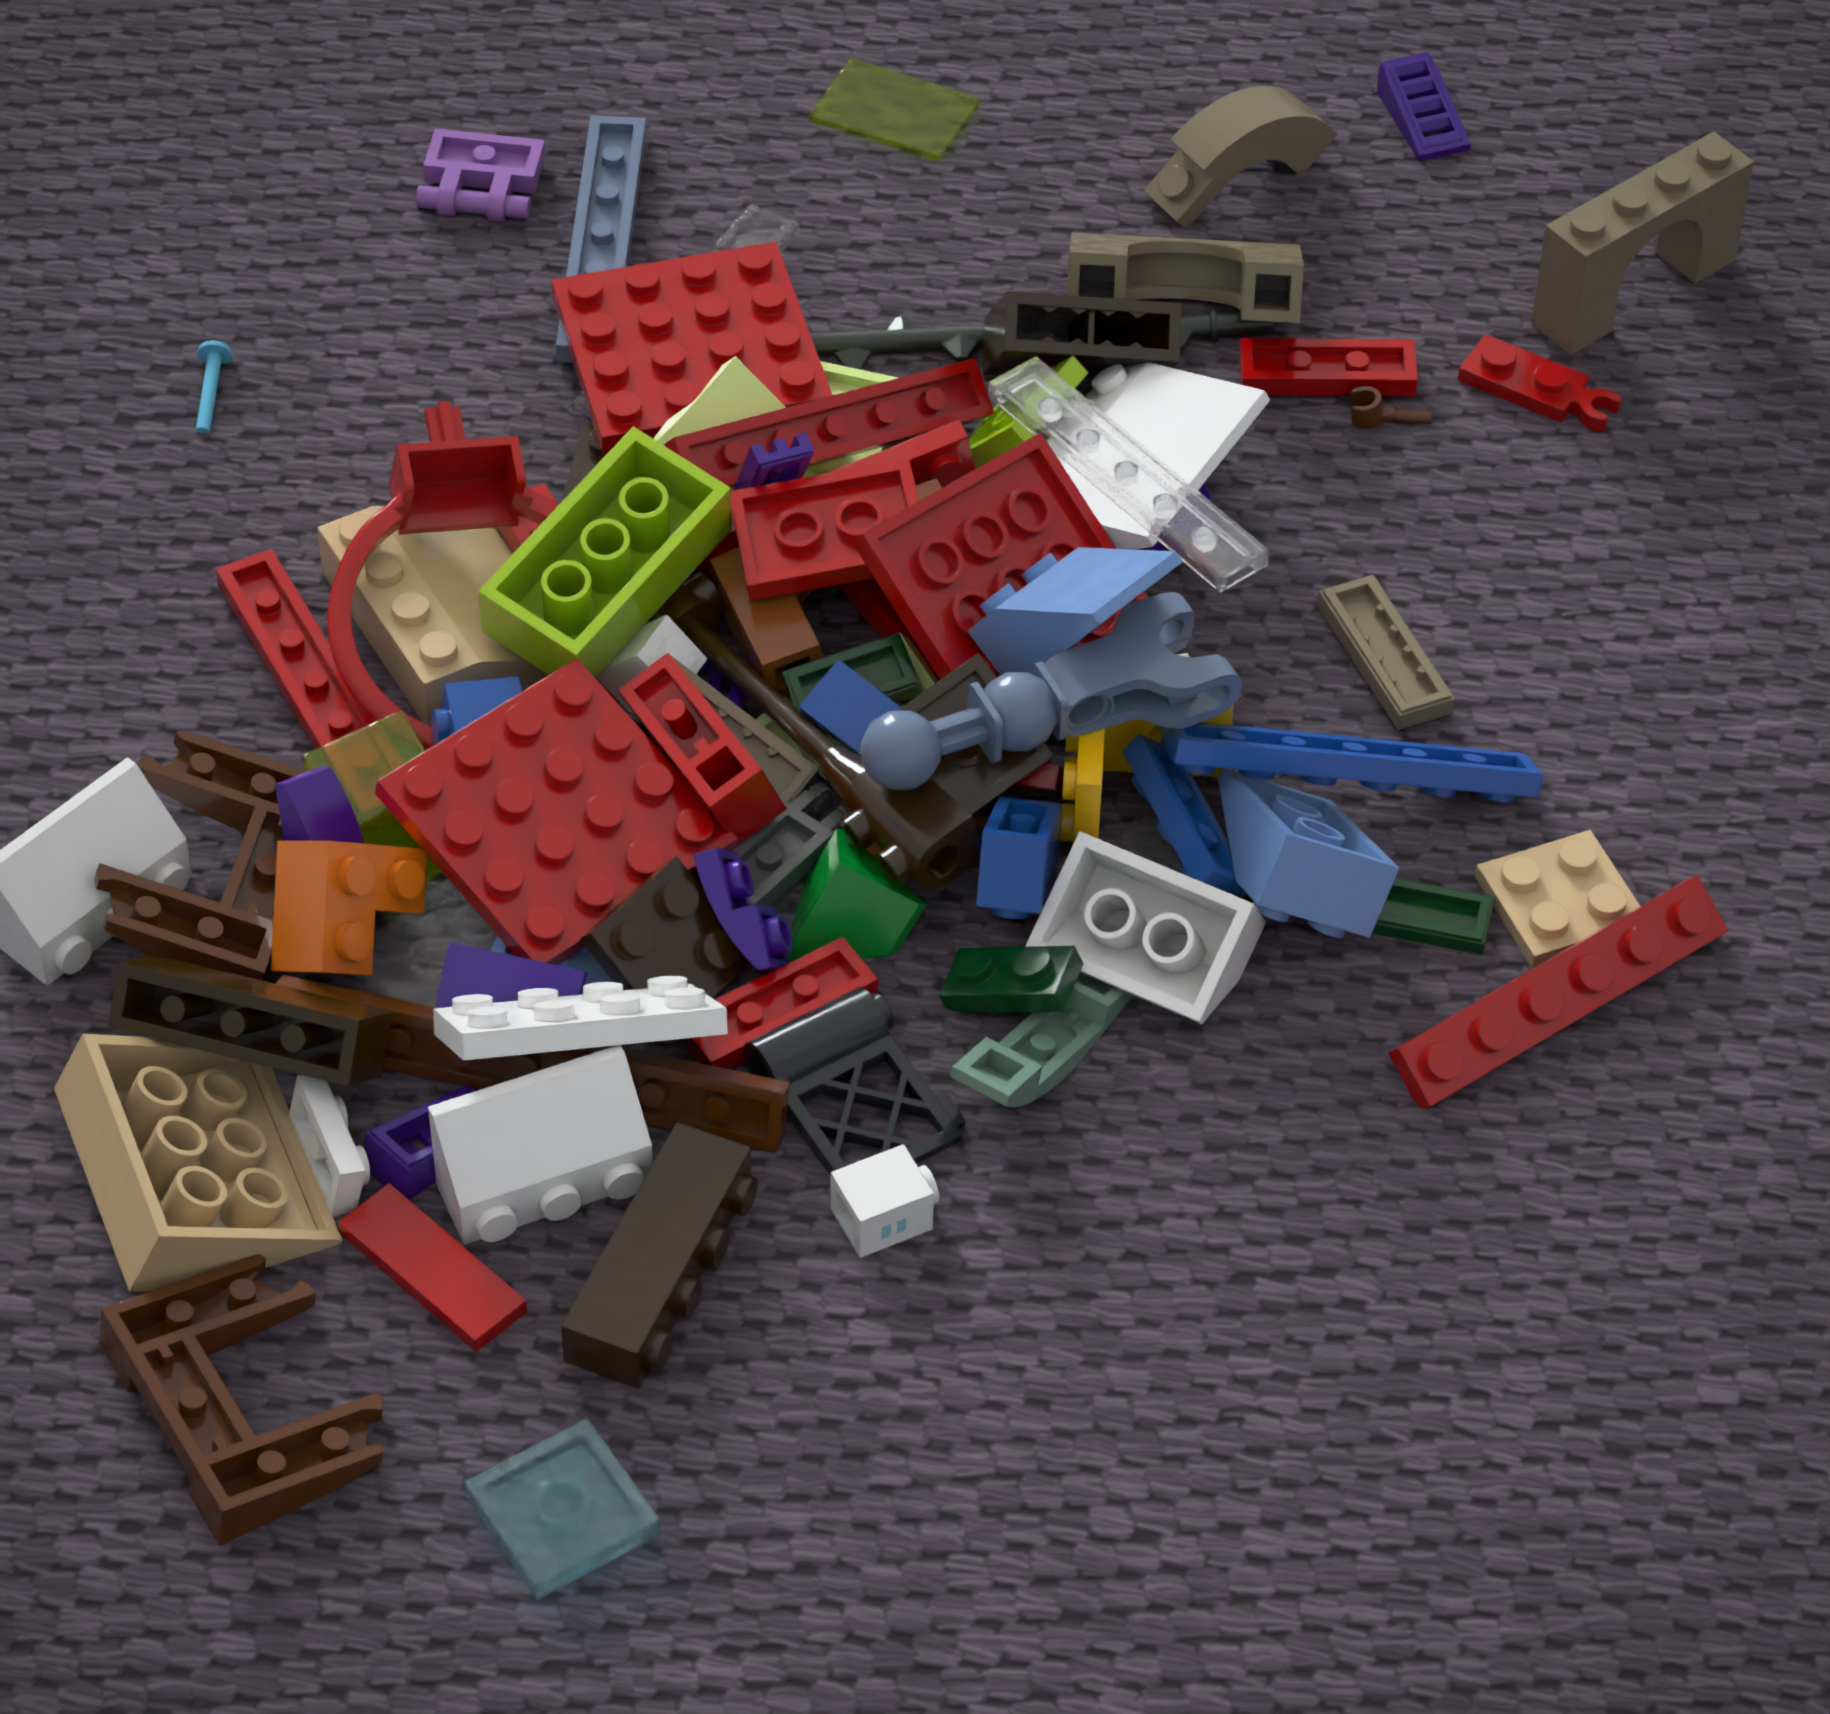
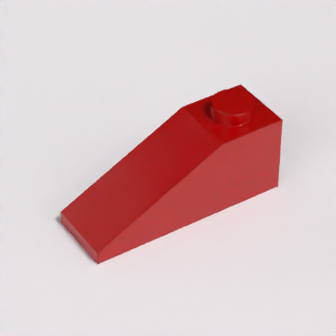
(702, 748)

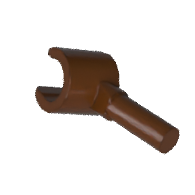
(1369, 412)

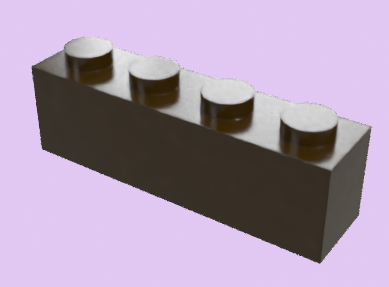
(250, 1020)
(658, 1255)

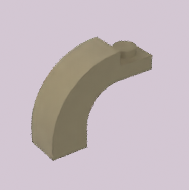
(1230, 137)

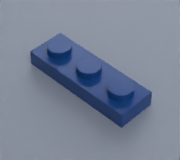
(1182, 815)

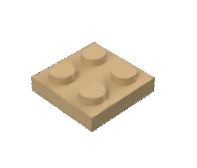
(1555, 894)

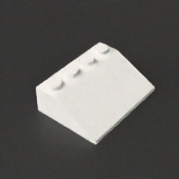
(1176, 416)

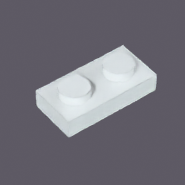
(325, 1137)

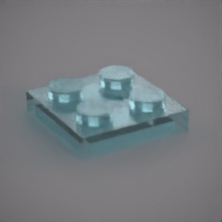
(562, 1508)

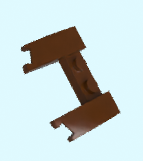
(185, 927)
(236, 1478)

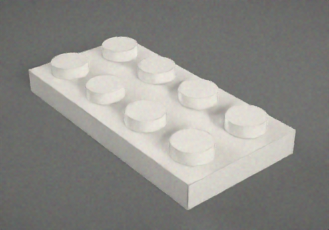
(589, 1020)

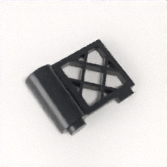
(839, 1044)

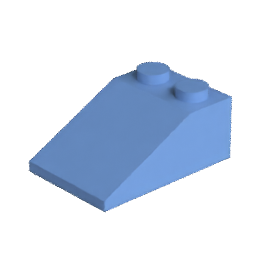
(1064, 603)
(1303, 857)

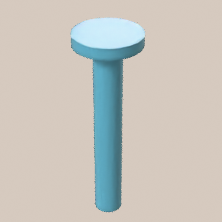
(213, 354)

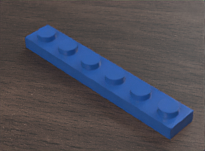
(1372, 762)

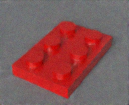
(803, 529)

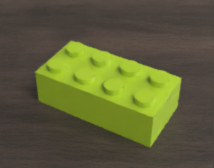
(606, 557)

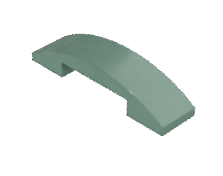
(1041, 1047)

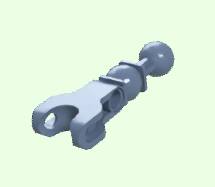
(1073, 693)

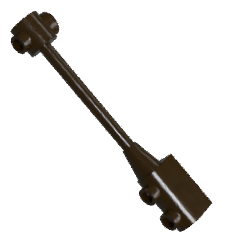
(918, 829)

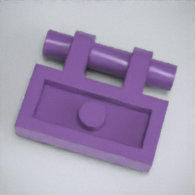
(484, 162)

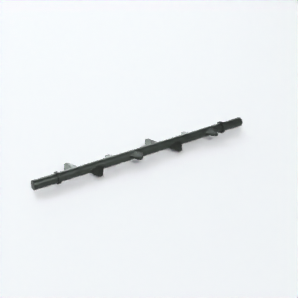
(855, 348)

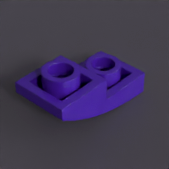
(316, 808)
(753, 928)
(501, 975)

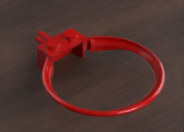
(432, 489)

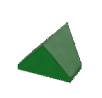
(852, 900)

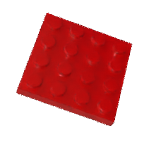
(663, 329)
(974, 540)
(550, 812)

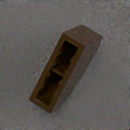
(1090, 328)

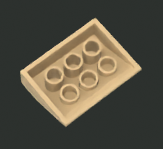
(423, 606)
(189, 1159)

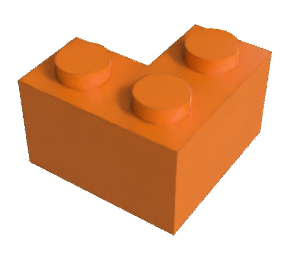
(331, 898)

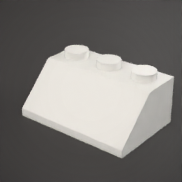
(48, 873)
(1149, 928)
(540, 1145)

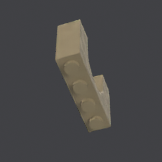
(1688, 198)
(1251, 276)

